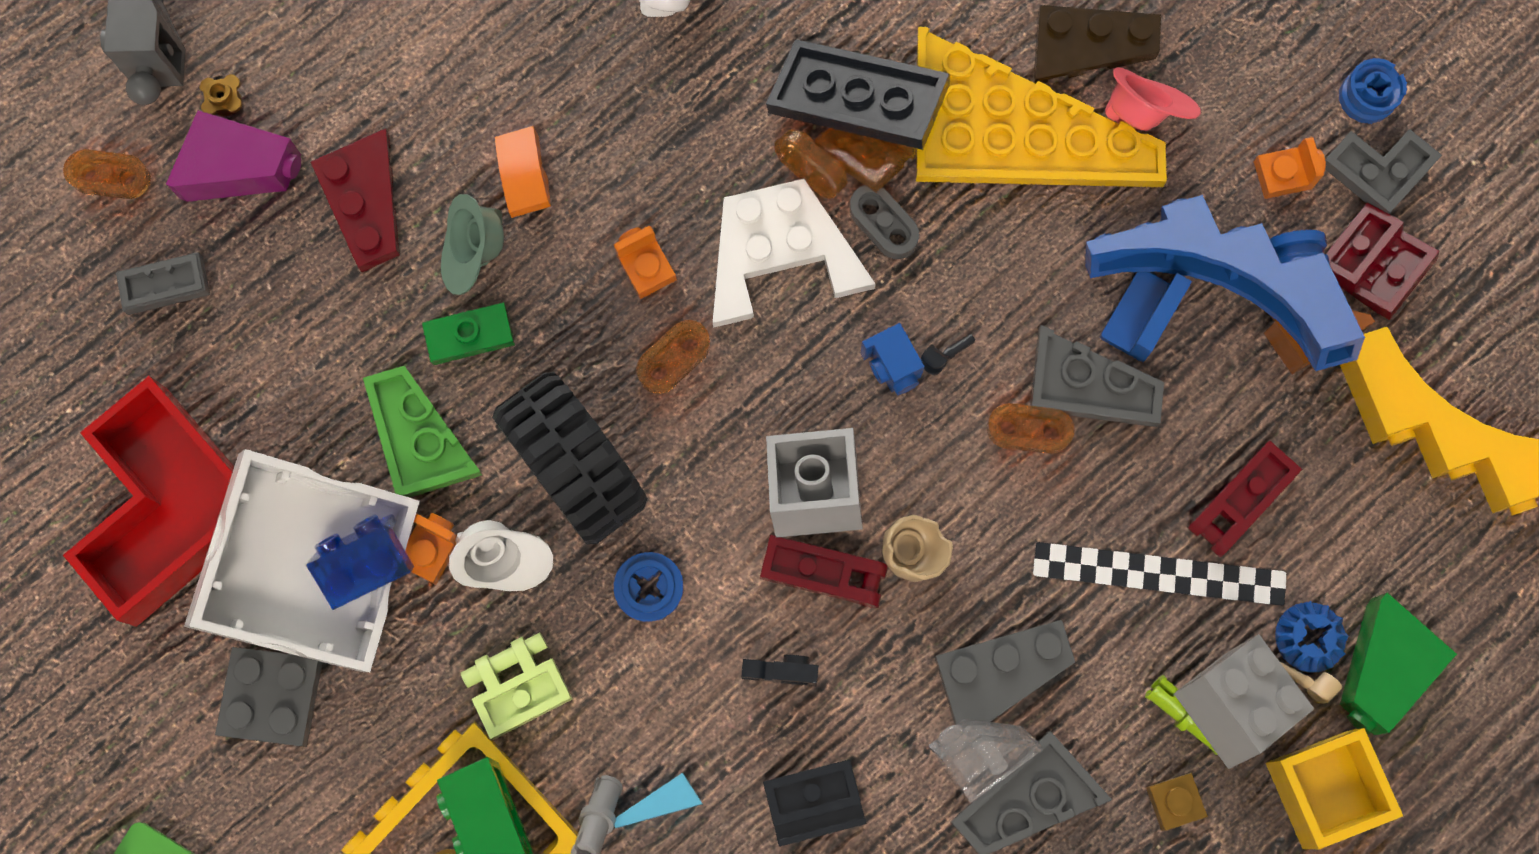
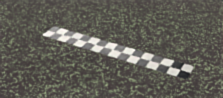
(1160, 573)

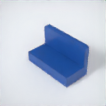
(1144, 313)

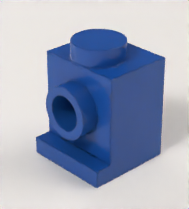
(893, 359)

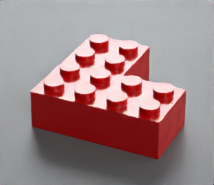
(167, 526)

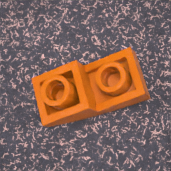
(522, 172)

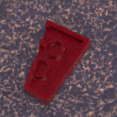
(361, 197)

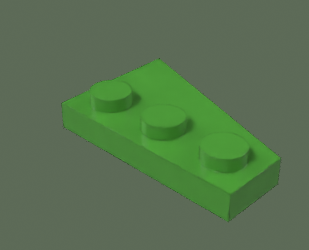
(414, 437)

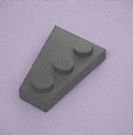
(1092, 386)
(1000, 672)
(1030, 799)

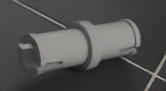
(598, 816)

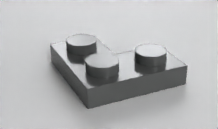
(1379, 178)

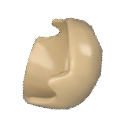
(916, 548)

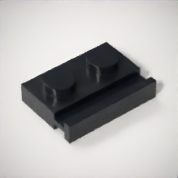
(814, 802)

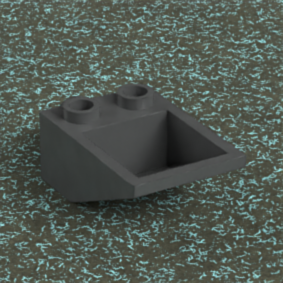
(143, 47)

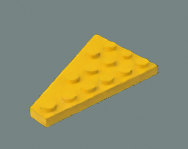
(1024, 132)

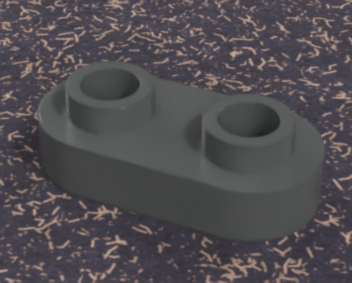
(886, 222)

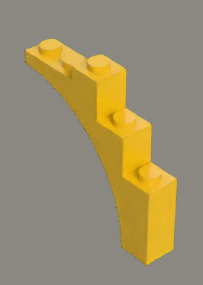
(1403, 407)

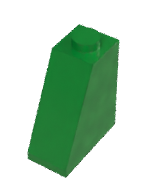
(1390, 666)

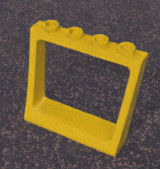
(426, 777)

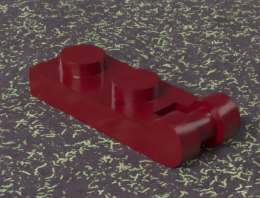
(1245, 497)
(822, 571)

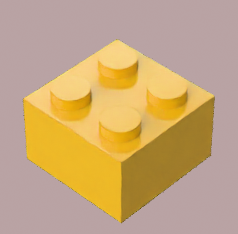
(1334, 789)

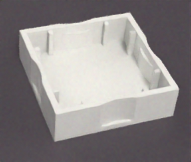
(257, 559)

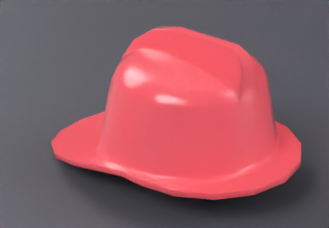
(1146, 102)

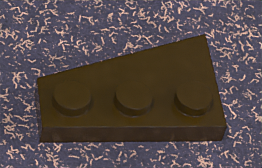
(1089, 39)

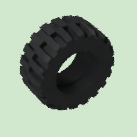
(571, 457)

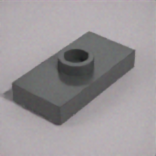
(162, 283)

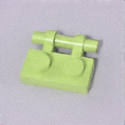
(522, 697)

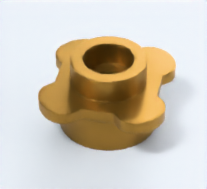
(223, 106)

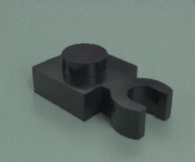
(793, 670)

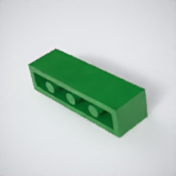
(482, 811)

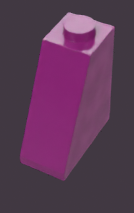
(231, 161)

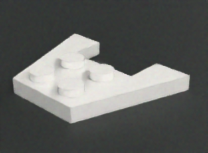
(777, 232)

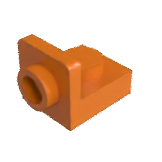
(1290, 169)
(644, 261)
(430, 546)

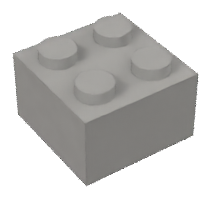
(813, 482)
(1244, 702)

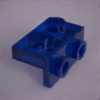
(359, 561)

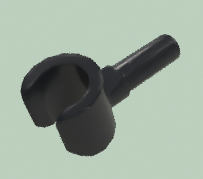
(936, 360)

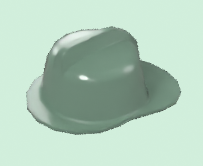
(470, 242)

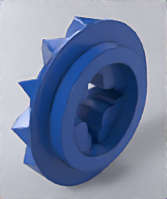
(647, 566)
(1292, 629)

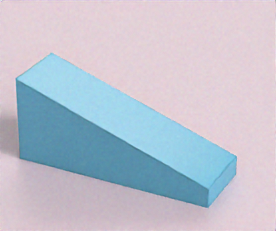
(669, 798)

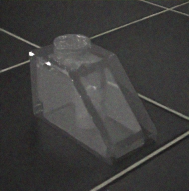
(982, 754)

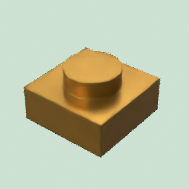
(1176, 802)

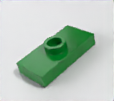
(468, 333)

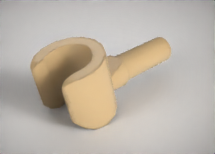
(1320, 690)

